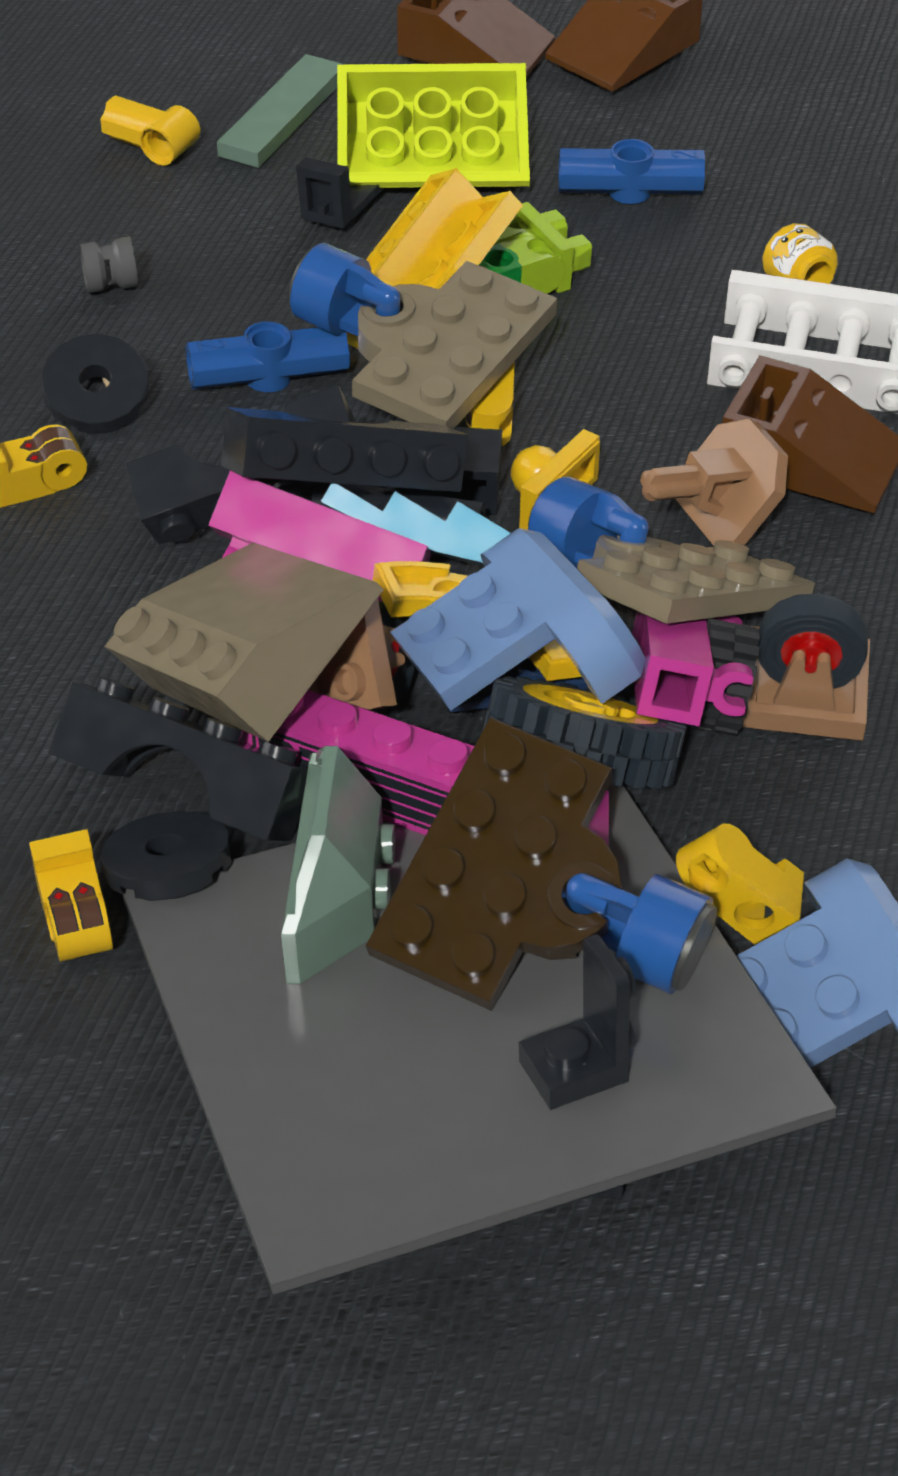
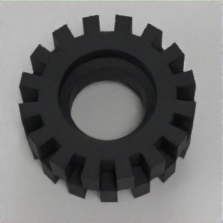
(730, 644)

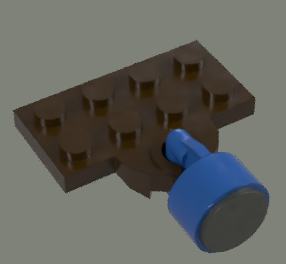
(523, 873)

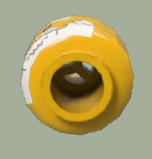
(800, 254)

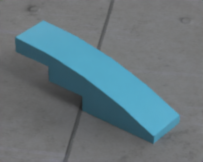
(459, 537)

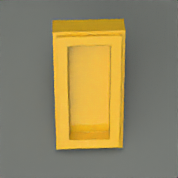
(540, 466)

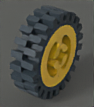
(635, 746)

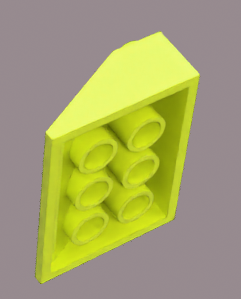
(433, 118)

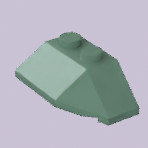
(335, 867)

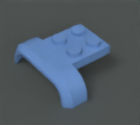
(509, 613)
(836, 968)

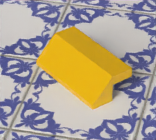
(440, 232)

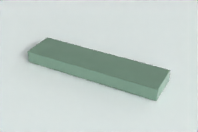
(279, 112)

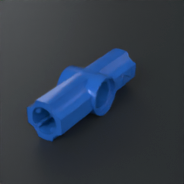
(631, 171)
(266, 357)

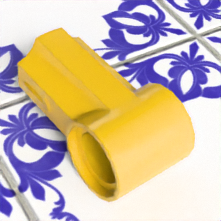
(157, 132)

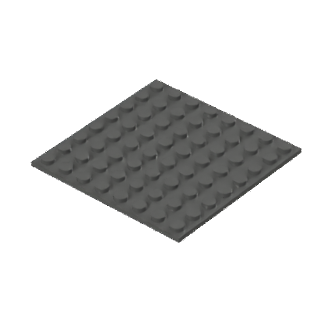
(400, 1115)

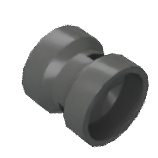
(120, 265)

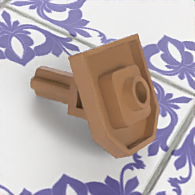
(727, 482)

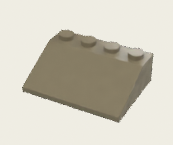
(243, 634)

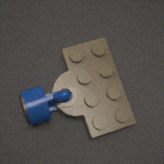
(425, 345)
(654, 575)

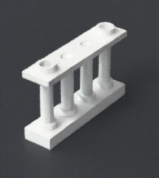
(817, 311)

